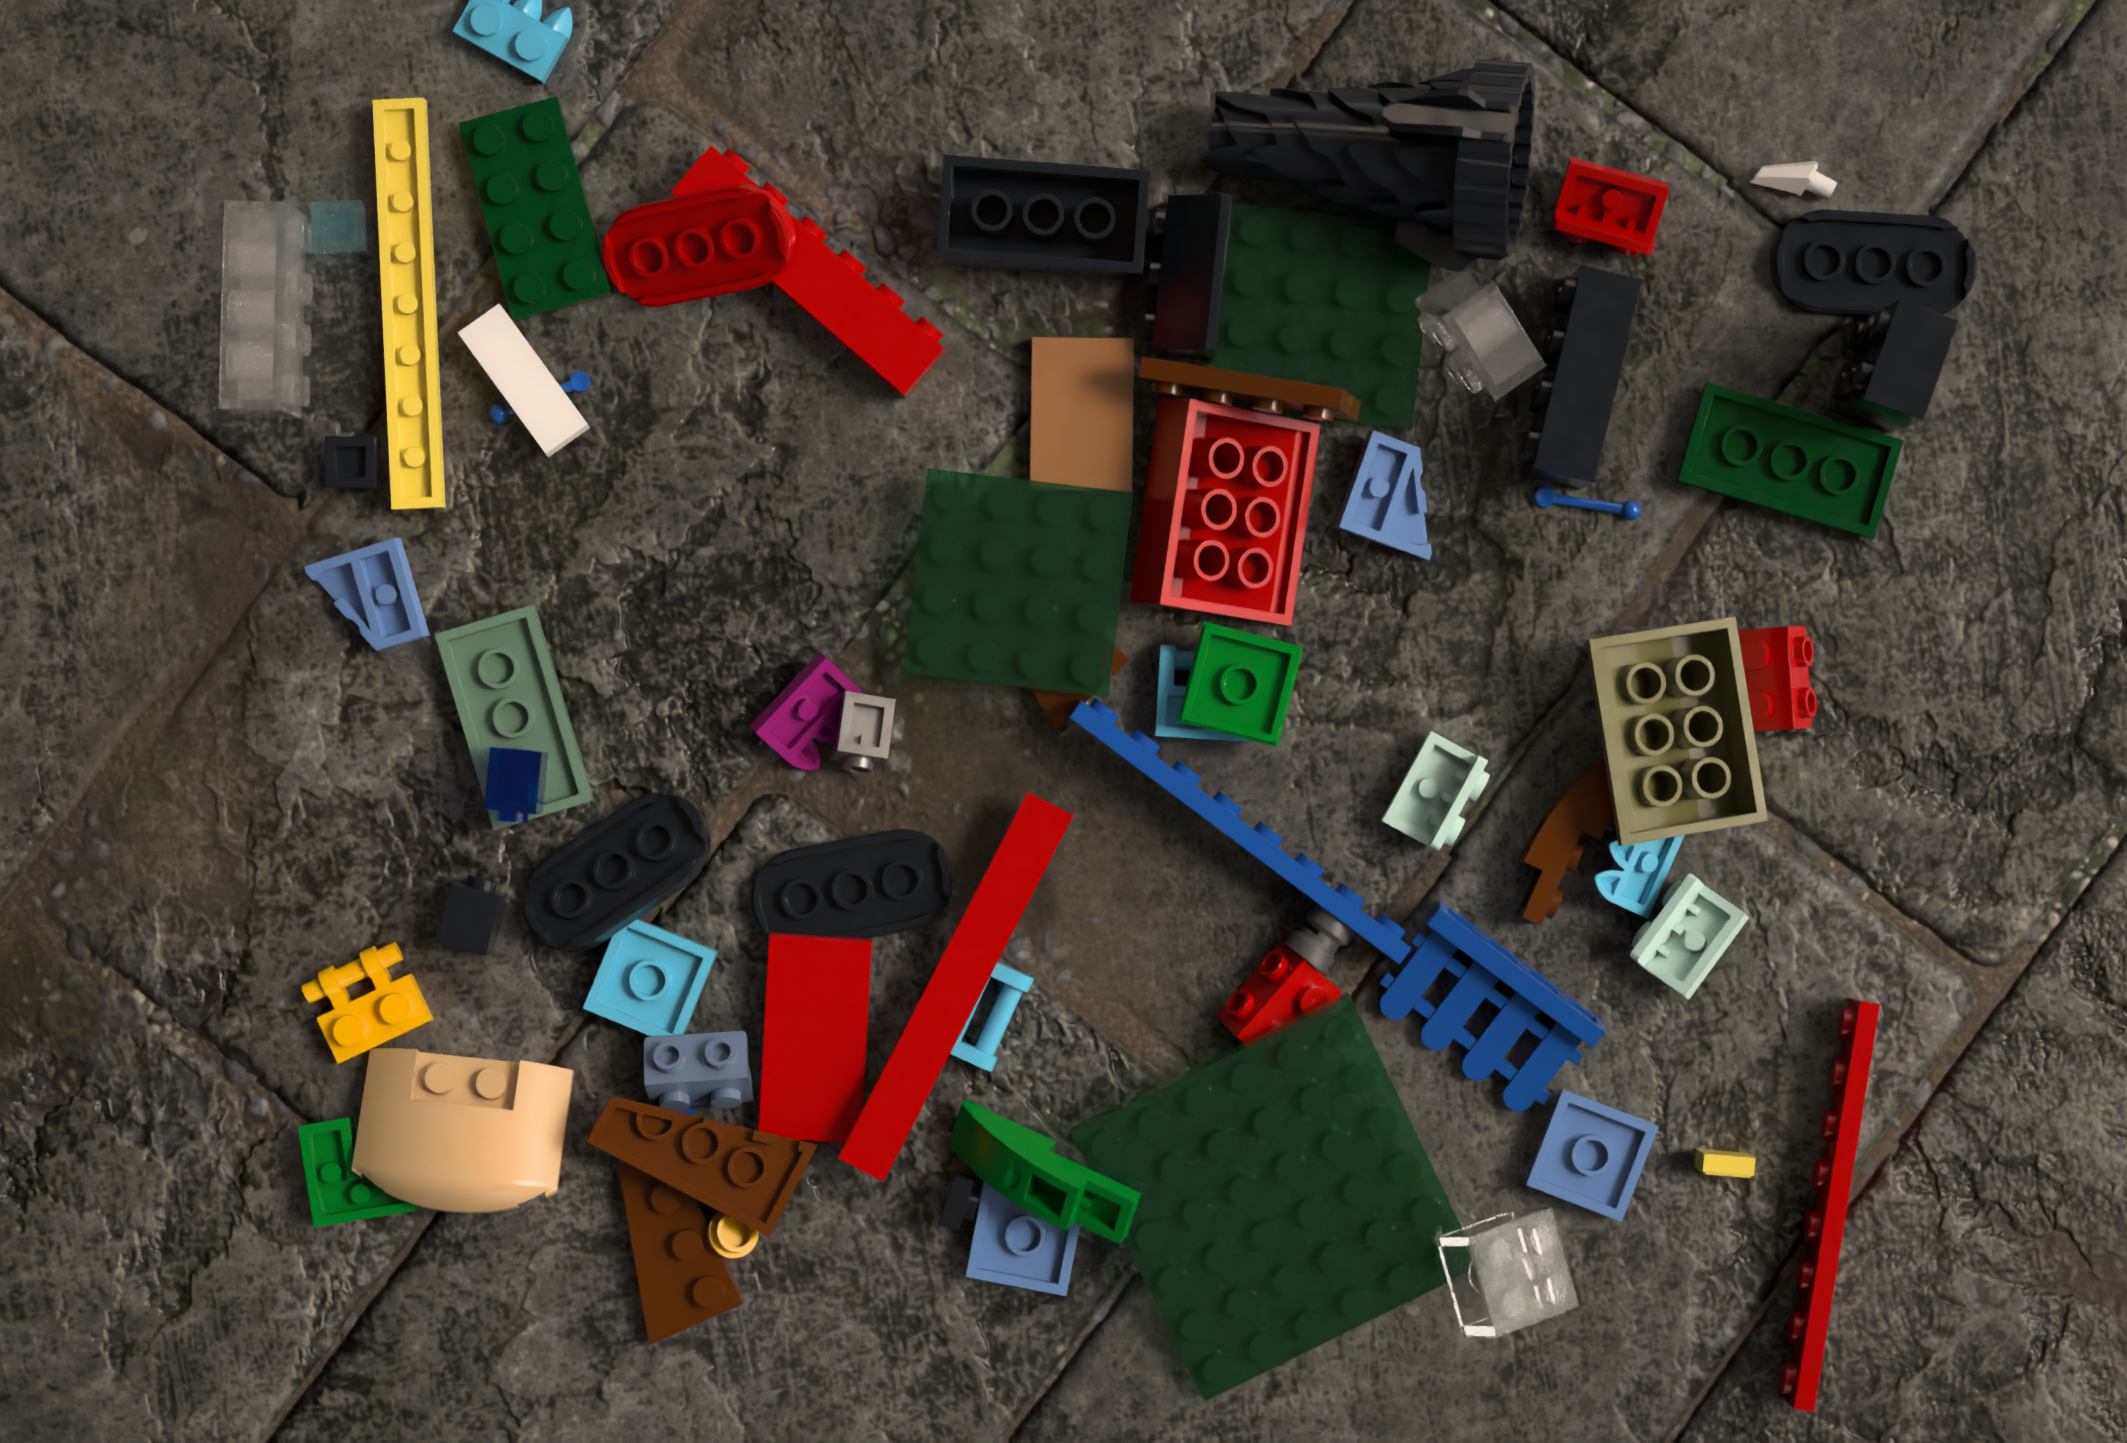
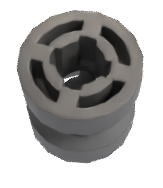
(1320, 938)

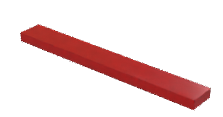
(955, 986)

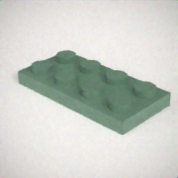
(514, 701)

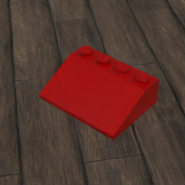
(1225, 511)

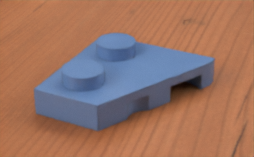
(1387, 496)
(375, 592)

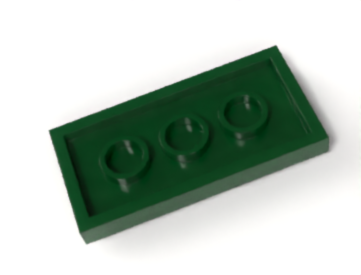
(535, 209)
(1789, 460)

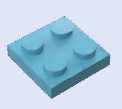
(650, 979)

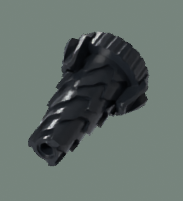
(1432, 153)

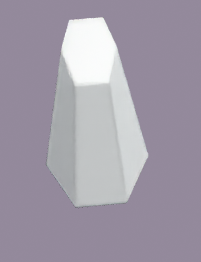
(1795, 178)

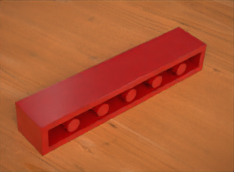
(834, 291)

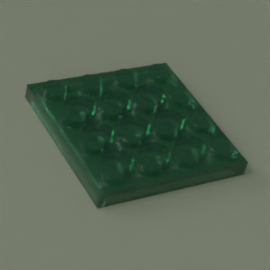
(1323, 307)
(1018, 582)

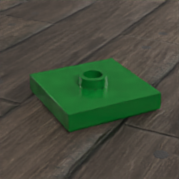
(1240, 684)

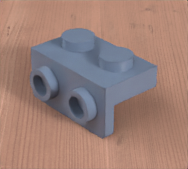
(698, 1070)

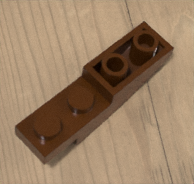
(1554, 844)

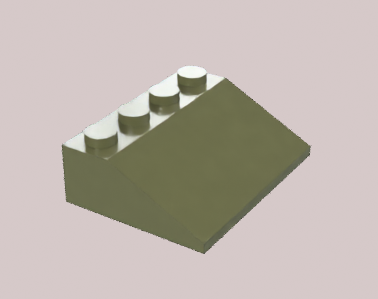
(1676, 730)

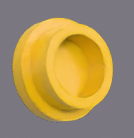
(730, 1237)

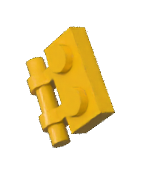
(374, 1017)

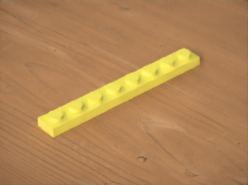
(409, 304)

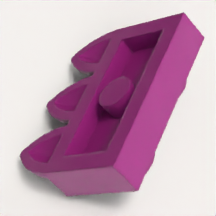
(805, 712)

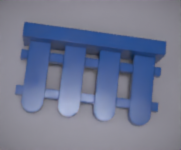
(1516, 1012)

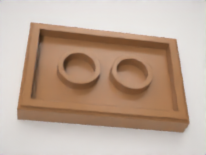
(1082, 412)

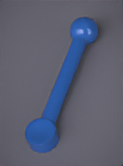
(578, 382)
(1546, 497)

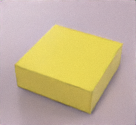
(1725, 1163)

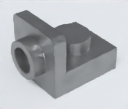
(863, 732)

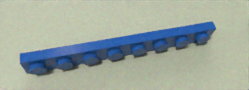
(1259, 841)

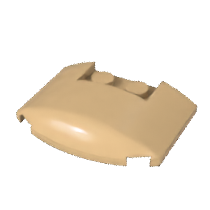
(461, 1129)

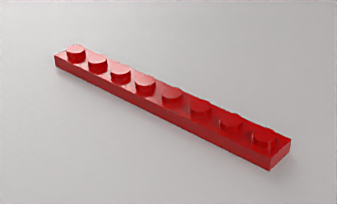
(1826, 1224)

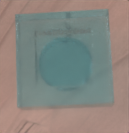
(339, 227)

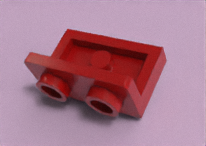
(1609, 207)
(1778, 677)
(1275, 994)

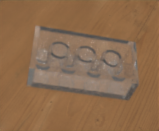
(264, 310)

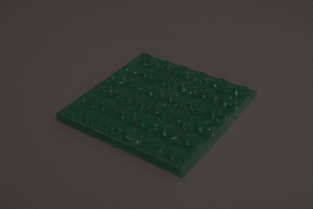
(1275, 1196)

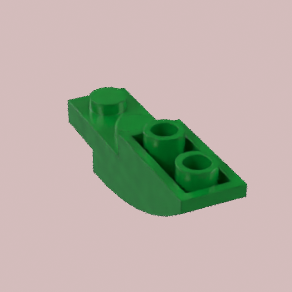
(1037, 1179)

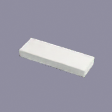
(523, 380)

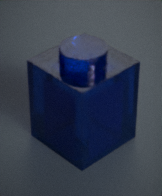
(515, 783)

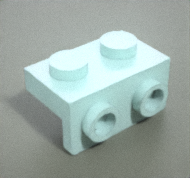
(1436, 791)
(1687, 935)

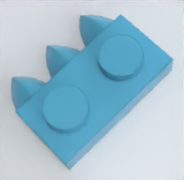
(517, 34)
(1637, 873)

